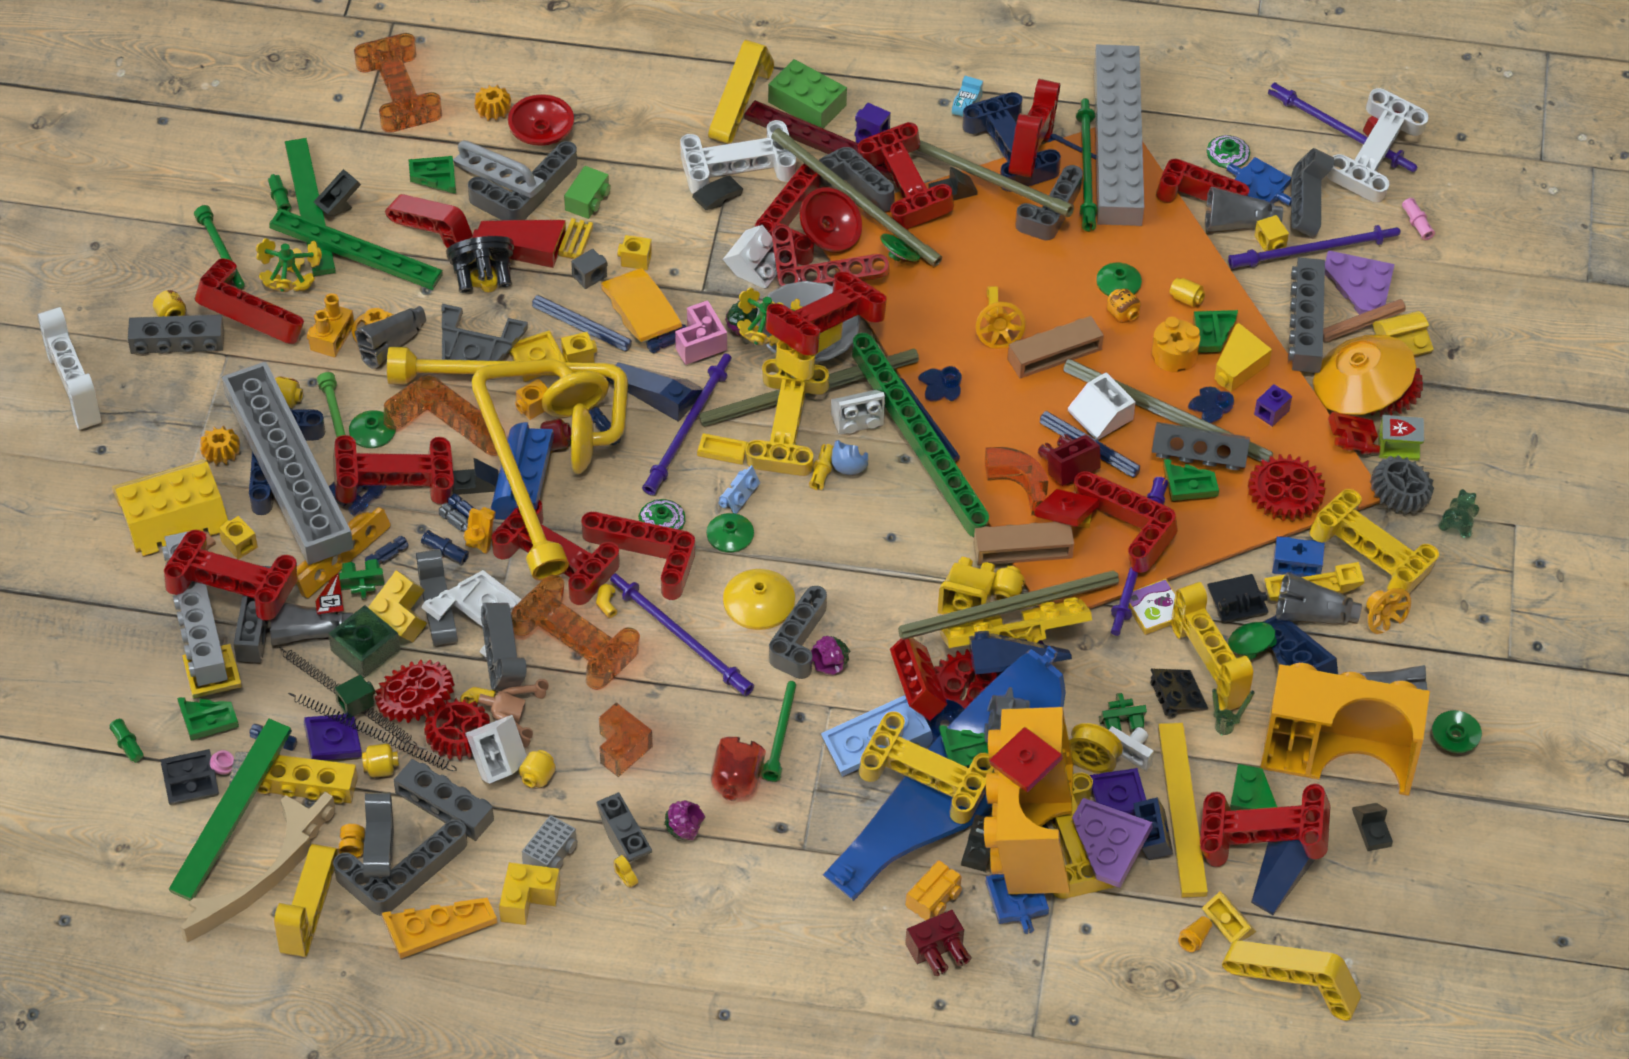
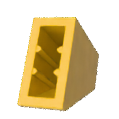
(1241, 358)

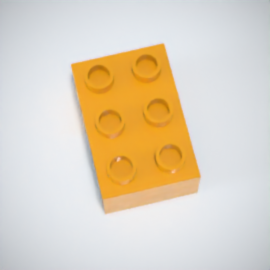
(1335, 715)
(1018, 844)

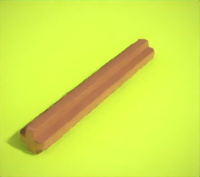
(1363, 320)

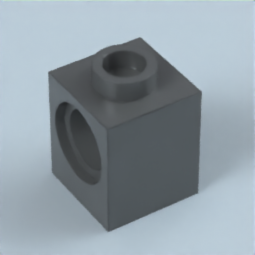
(589, 268)

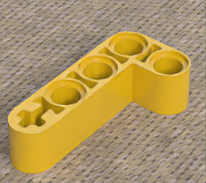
(802, 365)

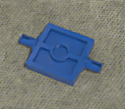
(1263, 181)
(1015, 906)

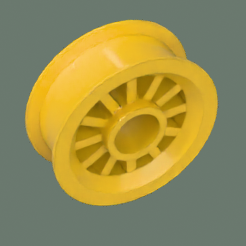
(1094, 748)

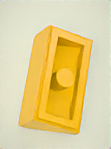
(1228, 918)

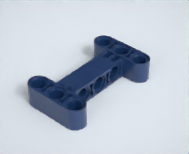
(998, 118)

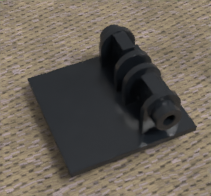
(1238, 598)
(1177, 690)

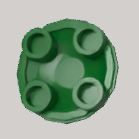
(1252, 639)

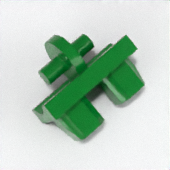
(362, 580)
(1134, 714)

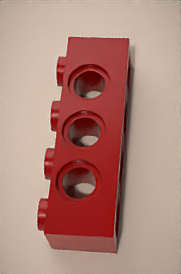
(918, 677)

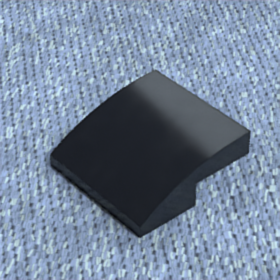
(189, 777)

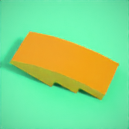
(641, 305)

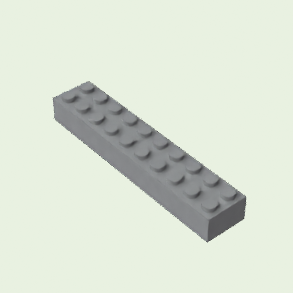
(1118, 135)
(287, 463)

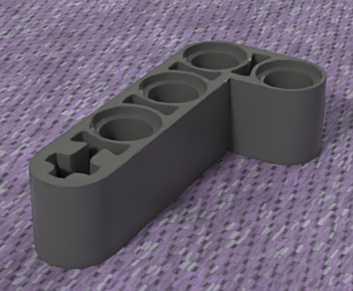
(861, 176)
(1307, 191)
(1044, 222)
(433, 582)
(787, 651)
(502, 661)
(378, 835)

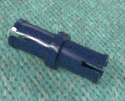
(446, 546)

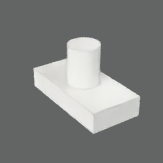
(1133, 747)

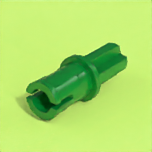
(279, 192)
(126, 740)

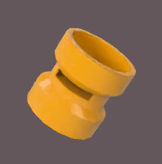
(352, 838)

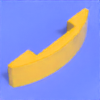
(1343, 579)

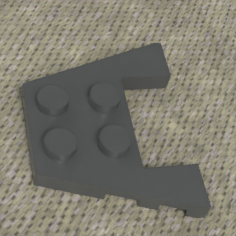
(471, 345)

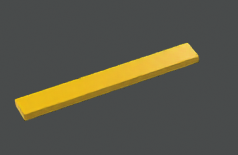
(1182, 810)

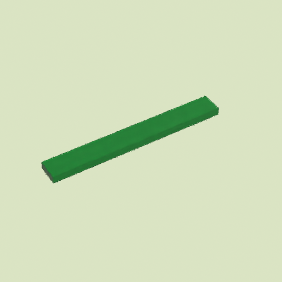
(306, 193)
(356, 249)
(230, 810)

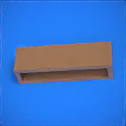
(1055, 347)
(1023, 543)

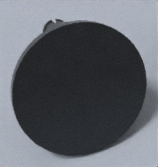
(481, 254)

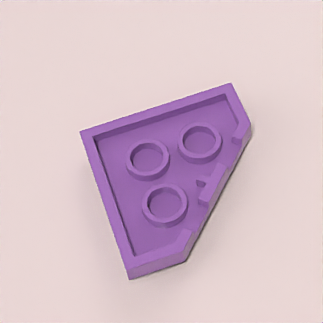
(1360, 279)
(1110, 839)

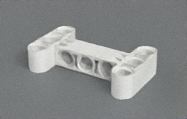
(1378, 144)
(735, 158)
(75, 381)

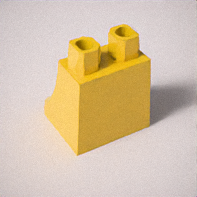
(966, 586)

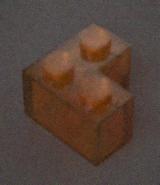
(626, 739)

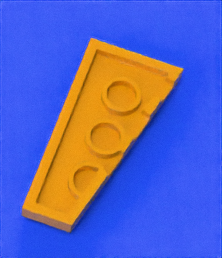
(426, 928)

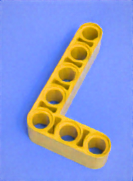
(750, 63)
(298, 922)
(1300, 967)

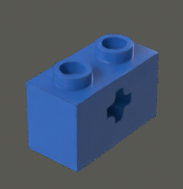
(1298, 557)

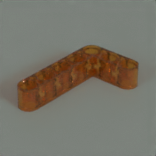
(443, 402)

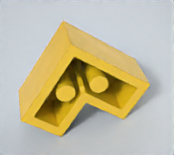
(395, 603)
(524, 886)

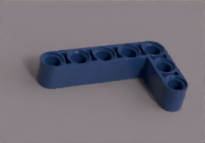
(261, 496)

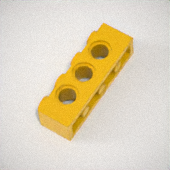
(317, 774)

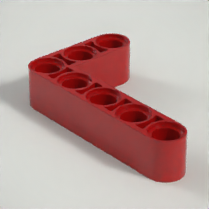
(787, 206)
(821, 269)
(218, 295)
(1154, 519)
(647, 539)

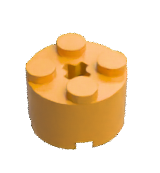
(1175, 344)

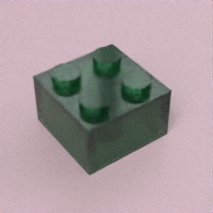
(364, 641)

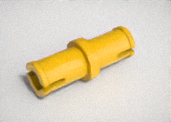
(821, 467)

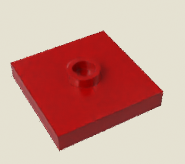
(1066, 507)
(1026, 759)

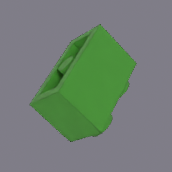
(587, 192)

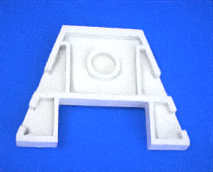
(470, 596)

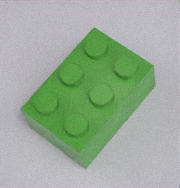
(807, 94)

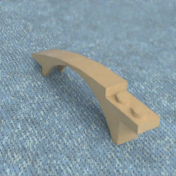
(301, 827)

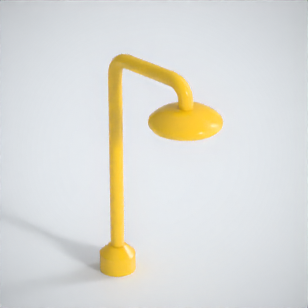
(404, 366)
(558, 401)

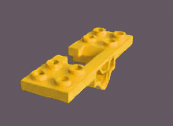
(1031, 628)

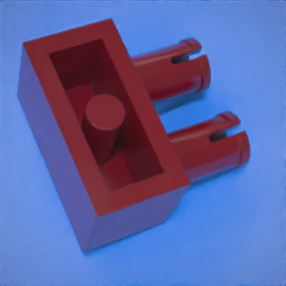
(1071, 457)
(935, 937)

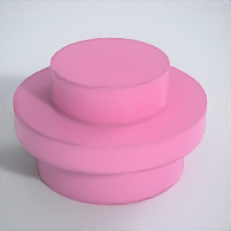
(222, 762)

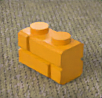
(933, 891)

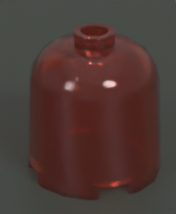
(737, 768)

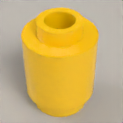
(1187, 292)

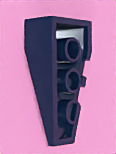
(661, 391)
(1298, 647)
(995, 652)
(1279, 874)

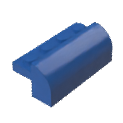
(531, 452)

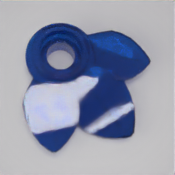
(942, 383)
(1212, 403)

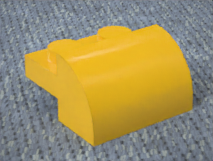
(1410, 329)
(232, 675)

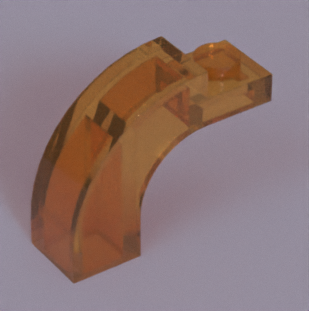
(1017, 466)

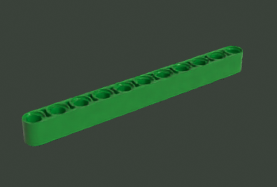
(923, 443)

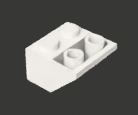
(754, 257)
(1102, 406)
(858, 411)
(497, 749)

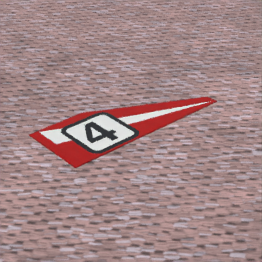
(331, 597)

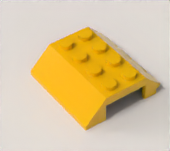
(170, 504)

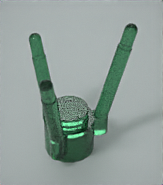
(1225, 719)

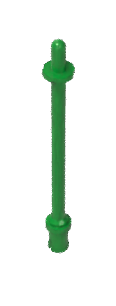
(1088, 208)

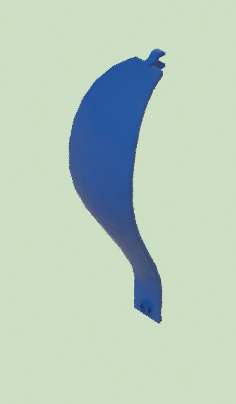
(920, 814)

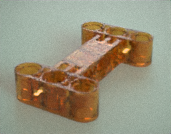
(406, 106)
(575, 631)

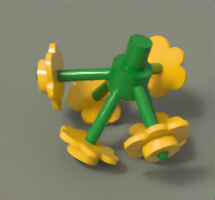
(290, 261)
(752, 331)

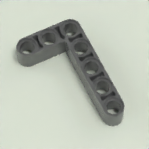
(513, 205)
(403, 871)

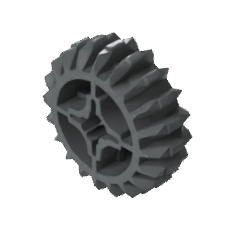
(1402, 484)

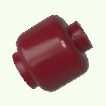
(561, 432)

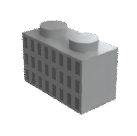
(550, 844)

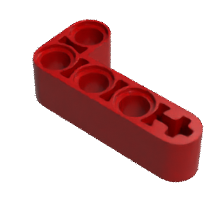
(1194, 181)
(430, 216)

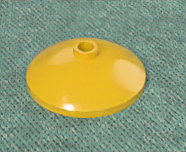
(755, 607)

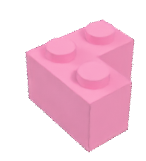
(703, 336)

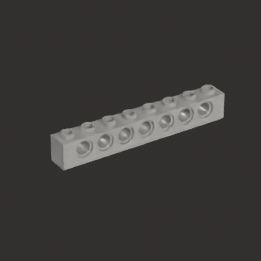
(199, 626)

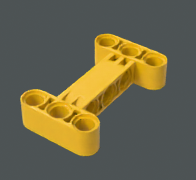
(786, 422)
(1344, 521)
(1192, 620)
(925, 767)
(1072, 848)

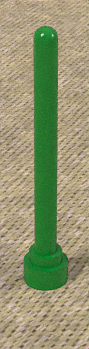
(205, 217)
(772, 768)

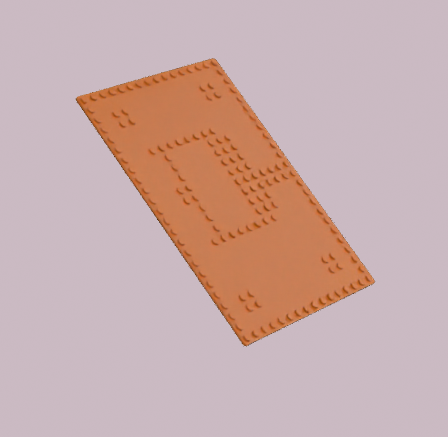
(1053, 287)

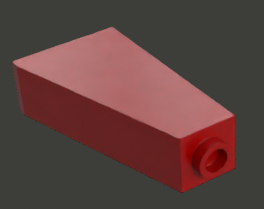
(533, 240)

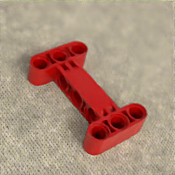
(1034, 128)
(918, 202)
(803, 326)
(392, 469)
(195, 563)
(585, 569)
(1302, 822)

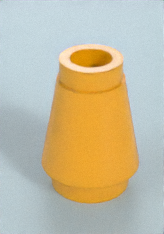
(1195, 934)

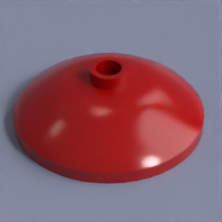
(541, 120)
(837, 213)

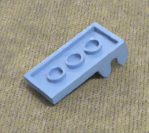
(851, 738)

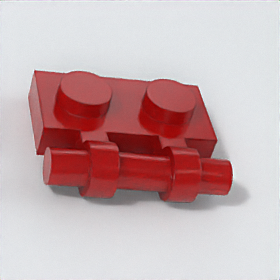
(1352, 428)

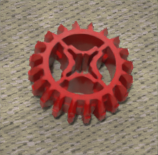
(445, 727)

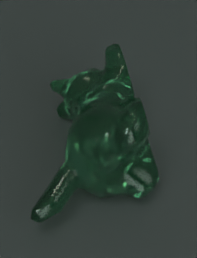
(1460, 514)

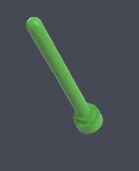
(327, 383)

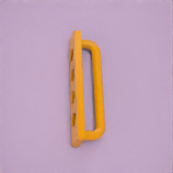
(358, 525)

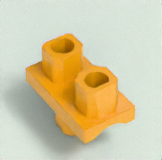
(479, 529)

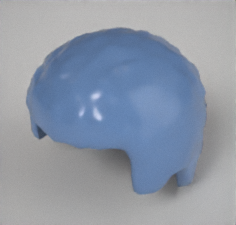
(848, 459)

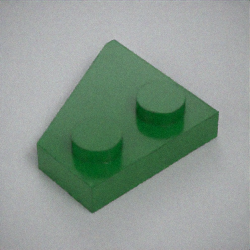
(433, 172)
(1214, 328)
(1190, 482)
(207, 717)
(962, 745)
(1251, 789)

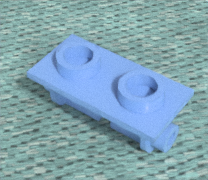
(741, 490)

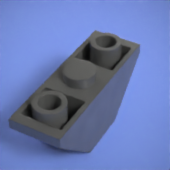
(622, 828)

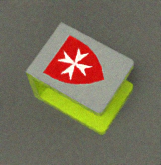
(1401, 437)

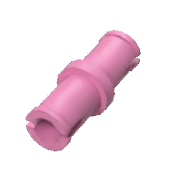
(1418, 218)

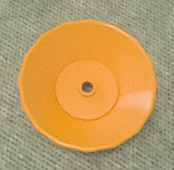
(1364, 374)

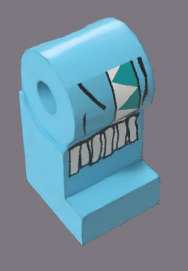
(968, 94)

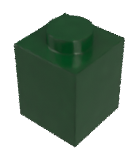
(355, 696)

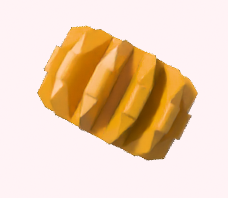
(492, 102)
(220, 445)

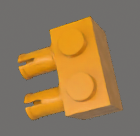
(330, 327)

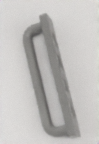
(503, 165)

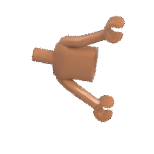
(506, 704)

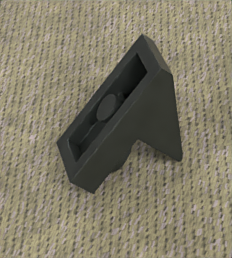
(960, 183)
(335, 196)
(477, 480)
(1372, 826)

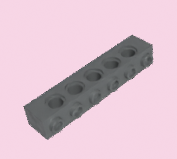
(1308, 315)

